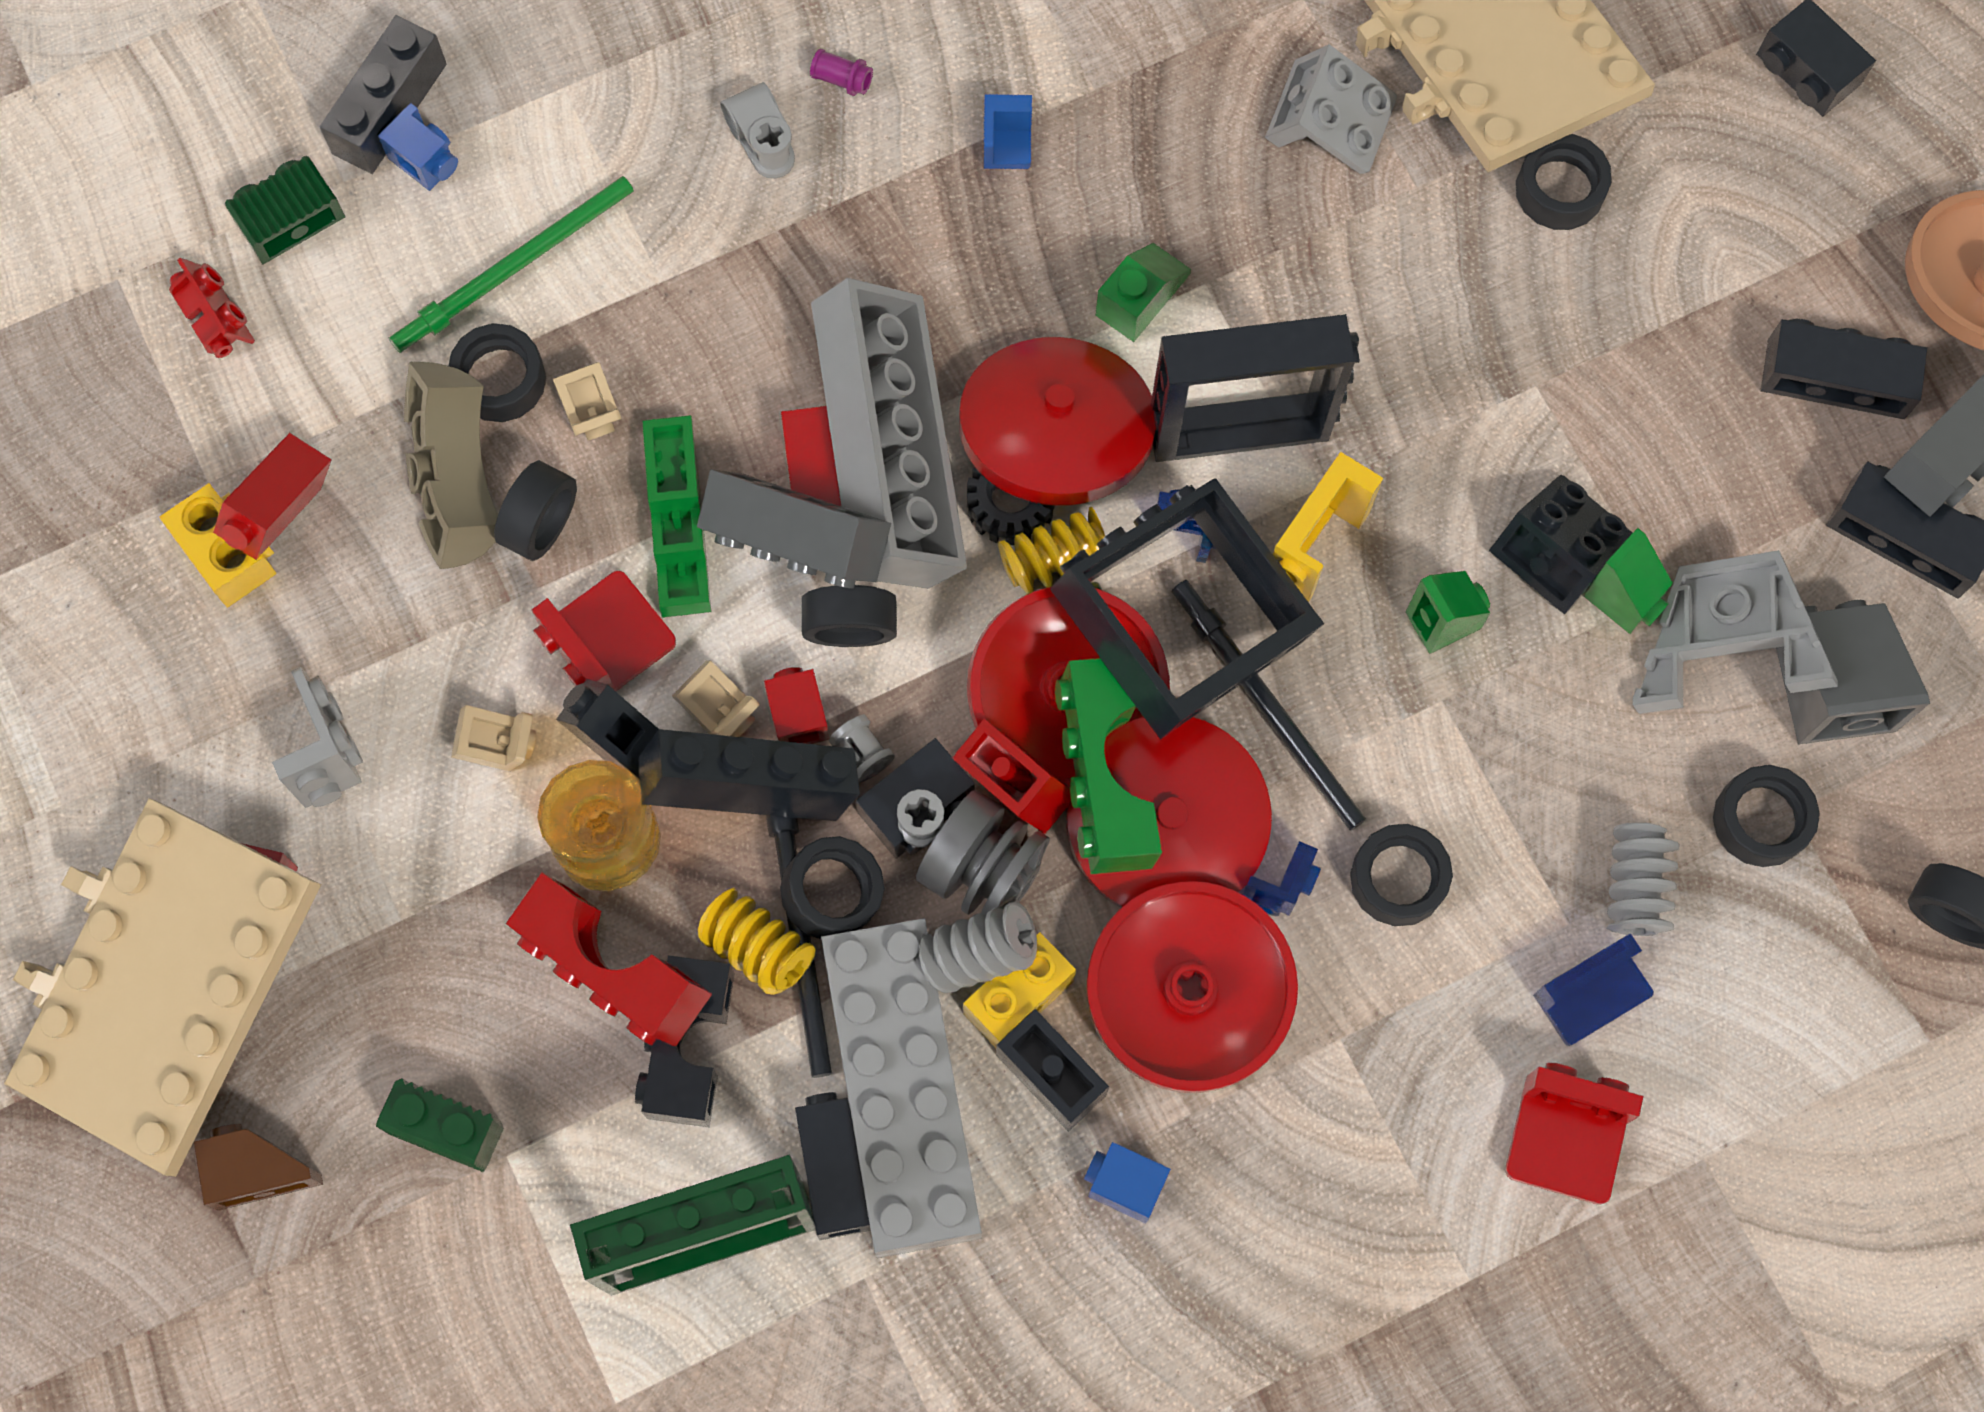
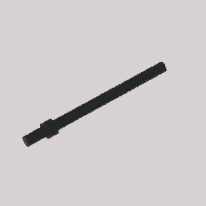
(1210, 627)
(783, 831)

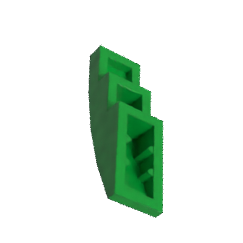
(675, 513)

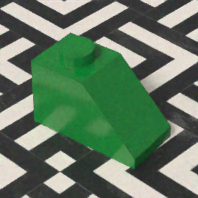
(1139, 289)
(1631, 584)
(1447, 609)

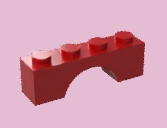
(651, 993)

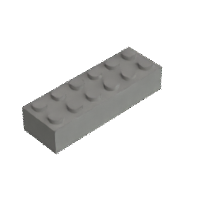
(889, 427)
(900, 1091)

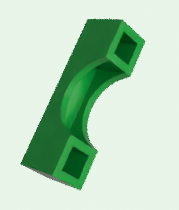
(1117, 827)

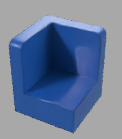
(1007, 131)

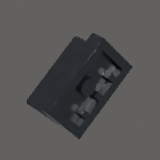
(1560, 542)

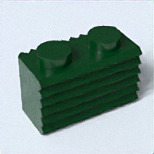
(284, 209)
(440, 1124)

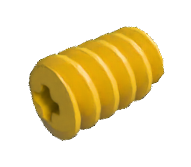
(1048, 551)
(754, 942)

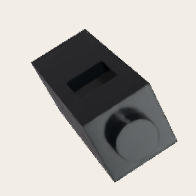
(607, 724)
(832, 1166)

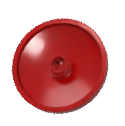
(1057, 421)
(1023, 657)
(1206, 804)
(1192, 987)

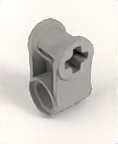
(761, 130)

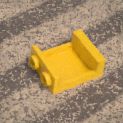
(1344, 490)

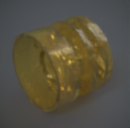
(588, 802)

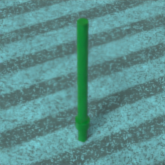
(436, 316)

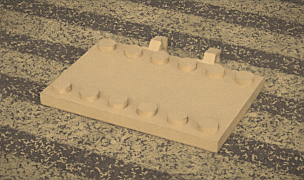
(1508, 68)
(158, 984)

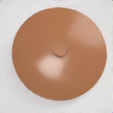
(1948, 266)

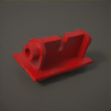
(200, 290)

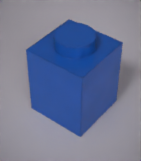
(1126, 1181)

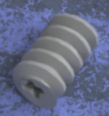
(1641, 879)
(979, 948)

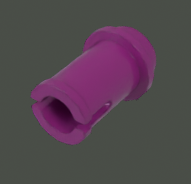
(845, 73)

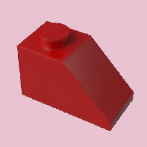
(1014, 776)

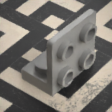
(1333, 106)

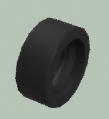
(1551, 212)
(503, 337)
(535, 510)
(849, 616)
(1786, 784)
(1423, 843)
(857, 860)
(1951, 903)

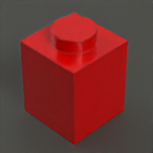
(796, 706)

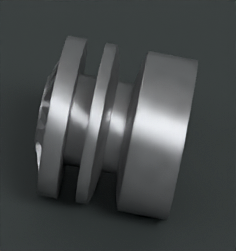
(977, 855)

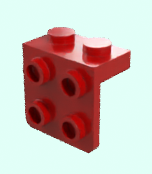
(605, 633)
(1570, 1133)

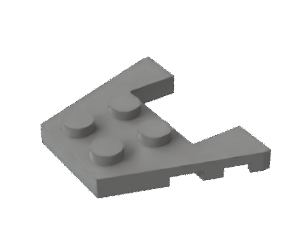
(1732, 610)

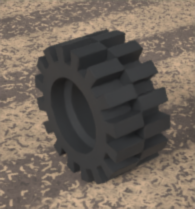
(1001, 523)

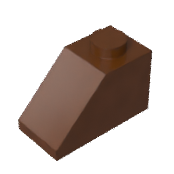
(247, 1168)

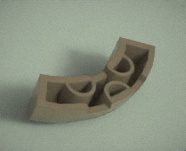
(448, 463)

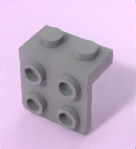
(325, 767)

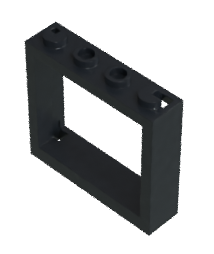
(1247, 353)
(1246, 557)

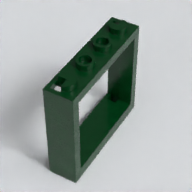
(693, 1226)

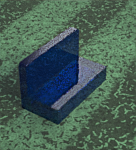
(1595, 991)

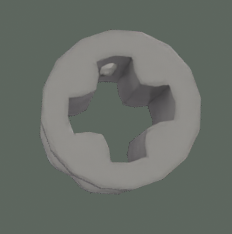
(869, 753)
(910, 807)

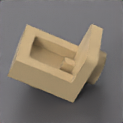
(588, 401)
(716, 701)
(493, 738)

